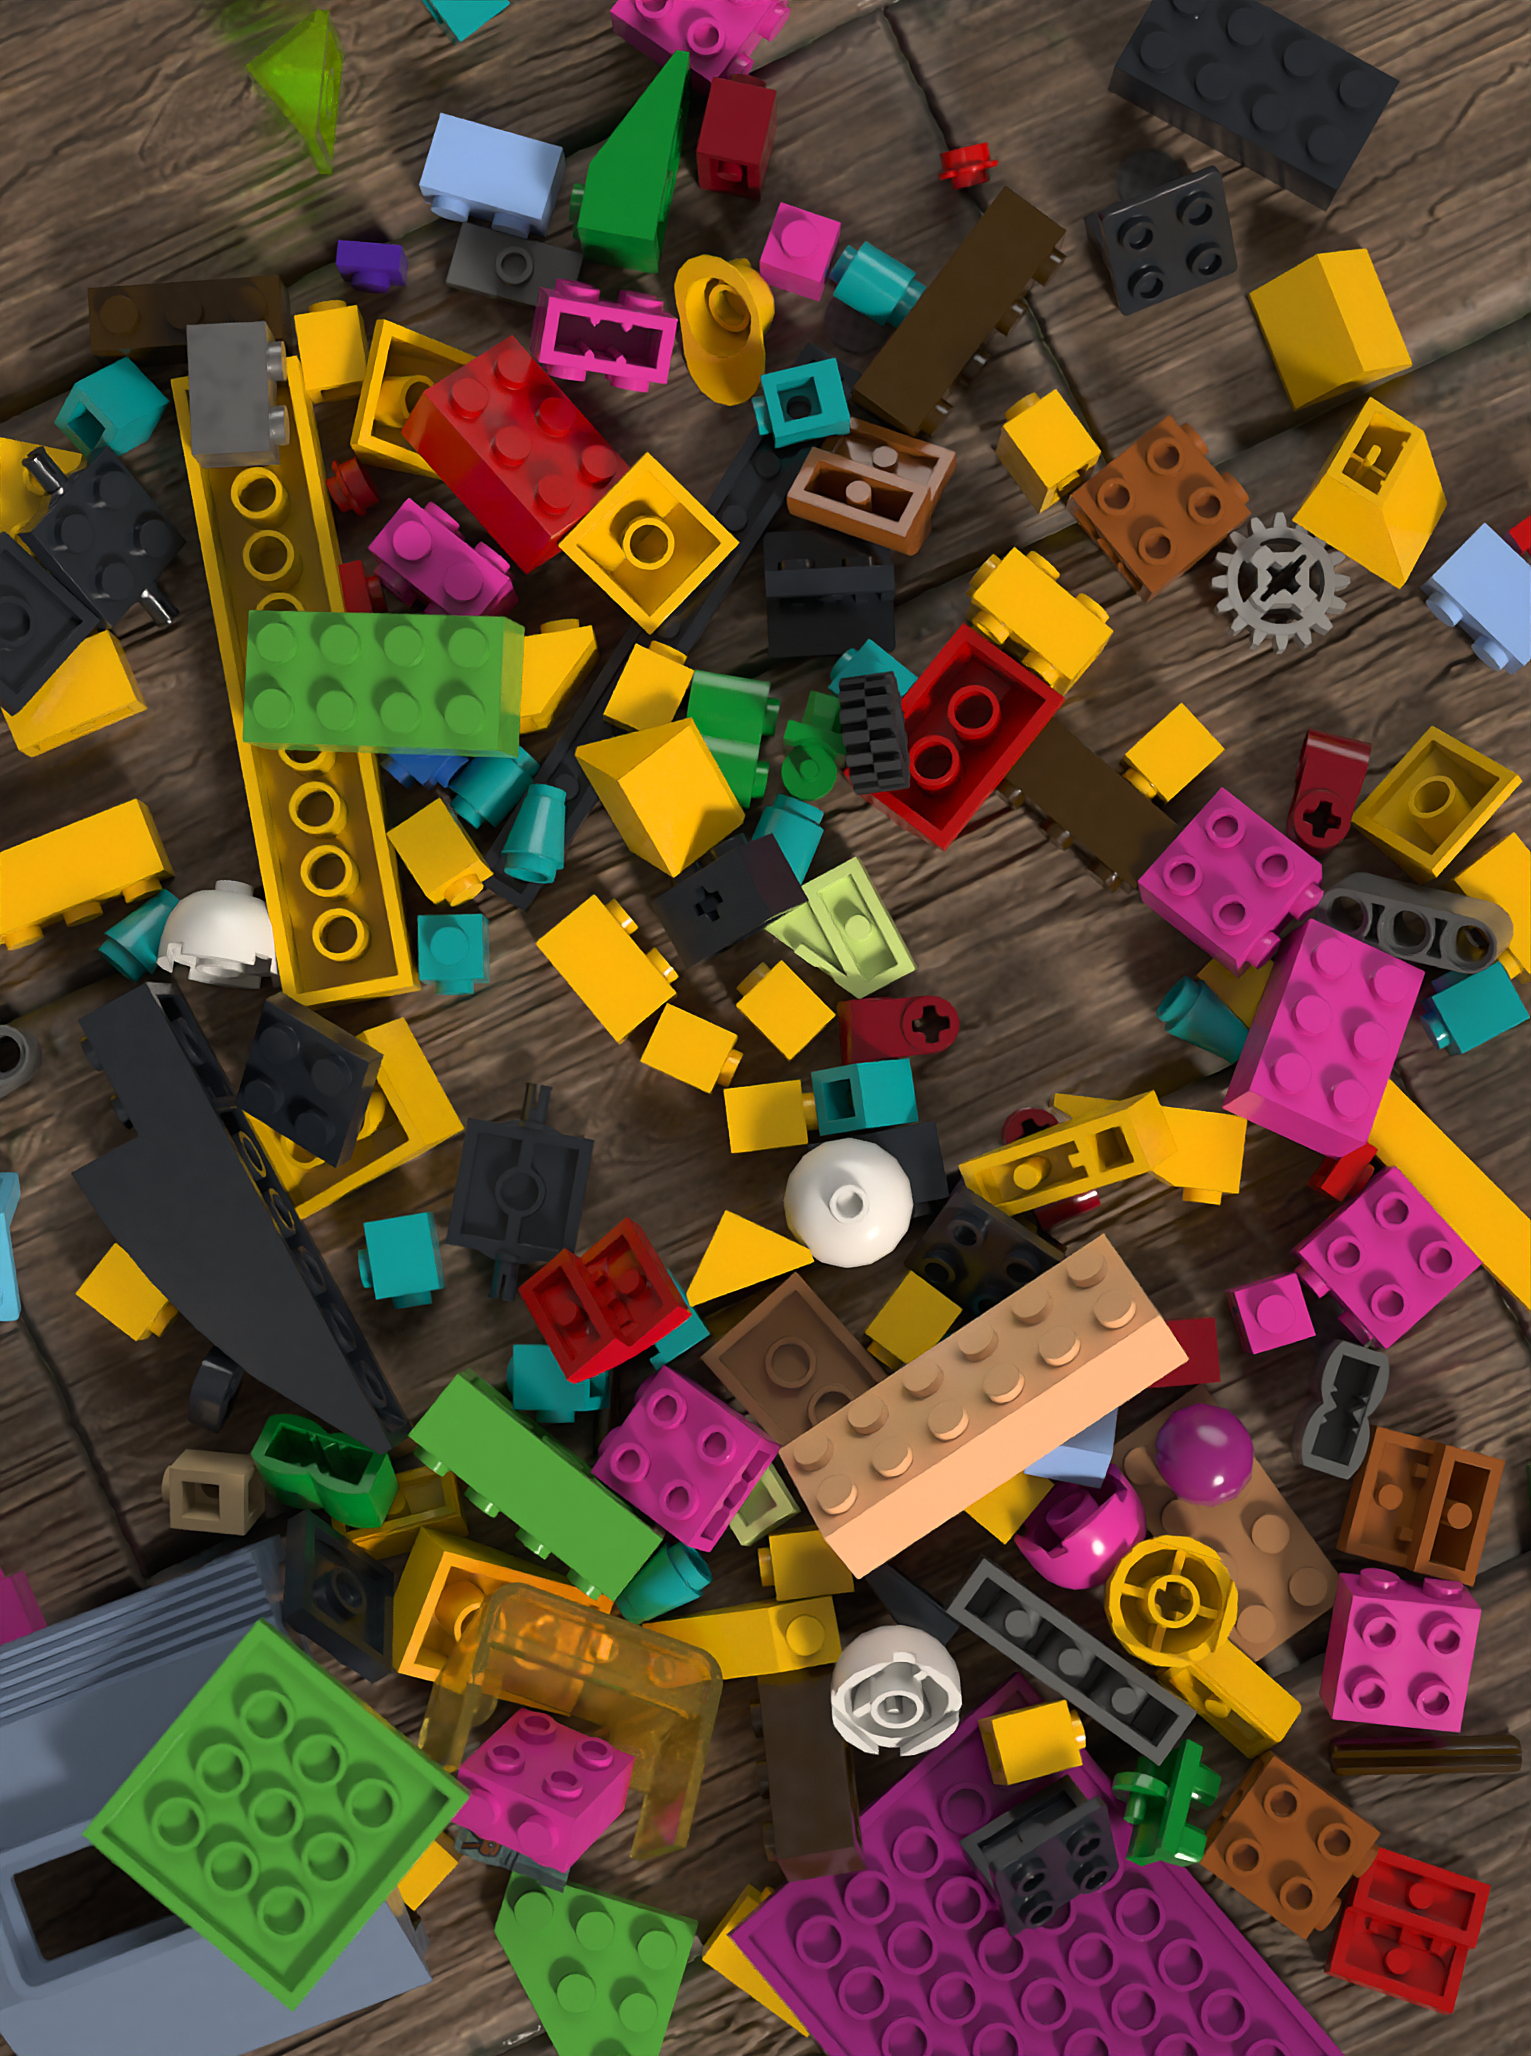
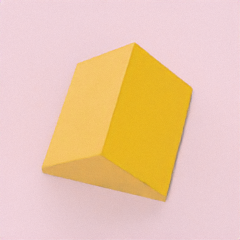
(1329, 327)
(395, 376)
(648, 543)
(663, 793)
(1433, 804)
(742, 1256)

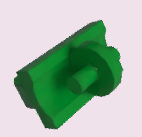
(814, 749)
(1160, 1802)

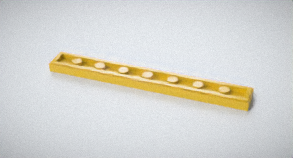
(1424, 1155)

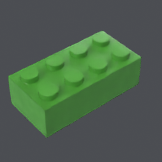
(383, 683)
(536, 1483)

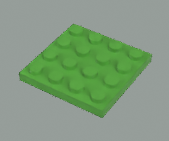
(277, 1814)

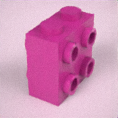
(714, 32)
(620, 337)
(428, 561)
(1232, 884)
(1384, 1259)
(684, 1458)
(1399, 1651)
(543, 1789)

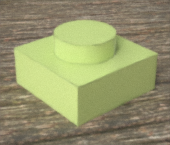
(764, 1509)

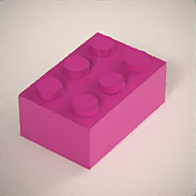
(1324, 1040)

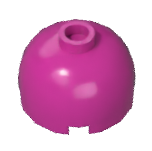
(1083, 1531)

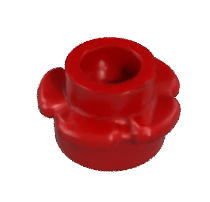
(967, 165)
(352, 487)

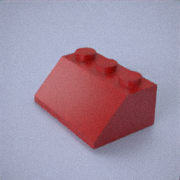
(964, 733)

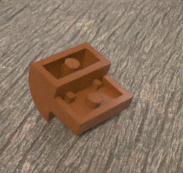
(873, 485)
(1421, 1505)

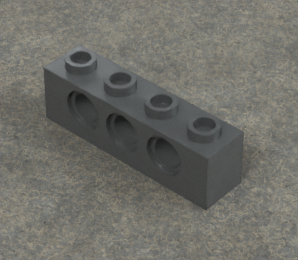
(1069, 1658)

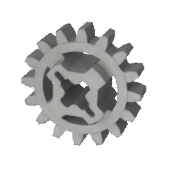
(1296, 601)

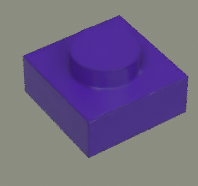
(371, 265)

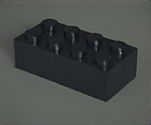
(1255, 90)

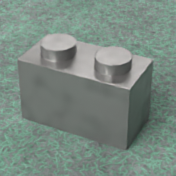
(235, 394)

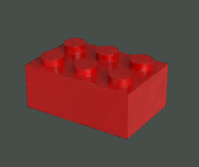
(514, 451)

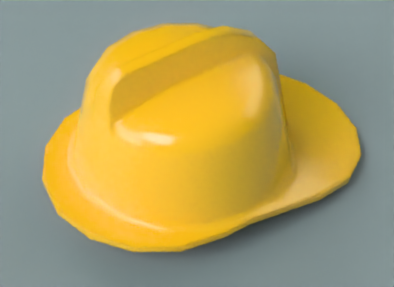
(723, 323)

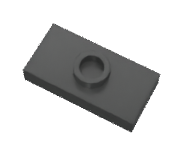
(508, 266)

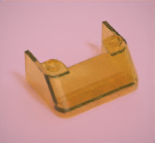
(597, 1667)

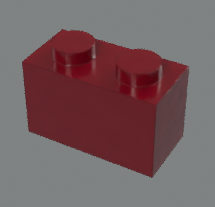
(737, 136)

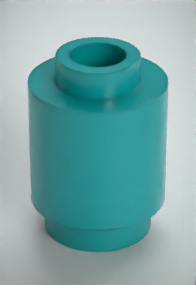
(876, 284)
(492, 787)
(794, 828)

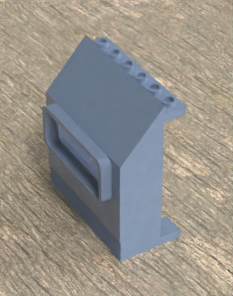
(74, 1724)

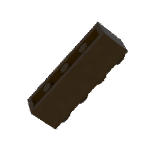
(960, 315)

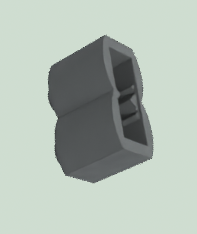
(1334, 1424)

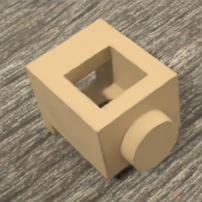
(202, 1506)

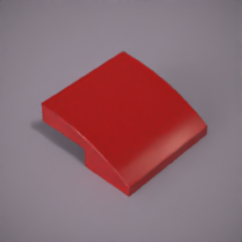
(604, 1303)
(1408, 1930)

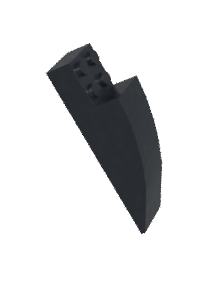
(216, 1222)

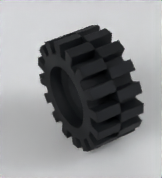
(874, 733)

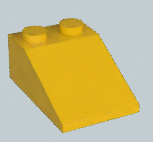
(402, 1121)
(443, 1591)

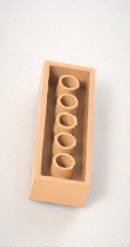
(981, 1406)

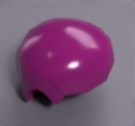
(1204, 1454)

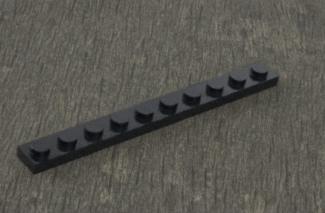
(746, 506)

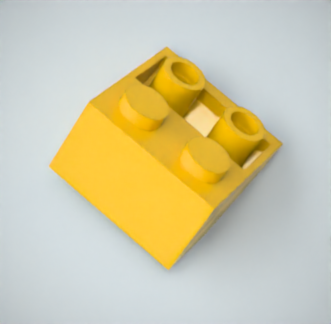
(1376, 494)
(554, 671)

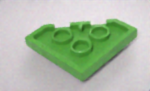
(595, 1965)

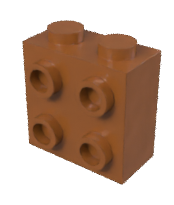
(1159, 507)
(1288, 1844)

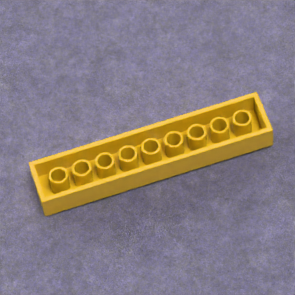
(313, 813)

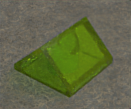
(302, 85)

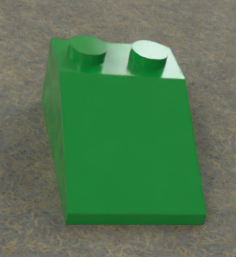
(633, 177)

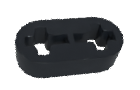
(215, 1391)

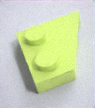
(847, 931)

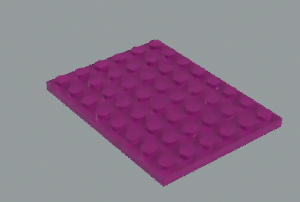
(924, 1968)

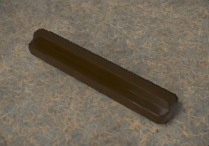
(1425, 1755)

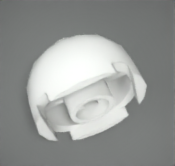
(221, 937)
(848, 1202)
(895, 1691)

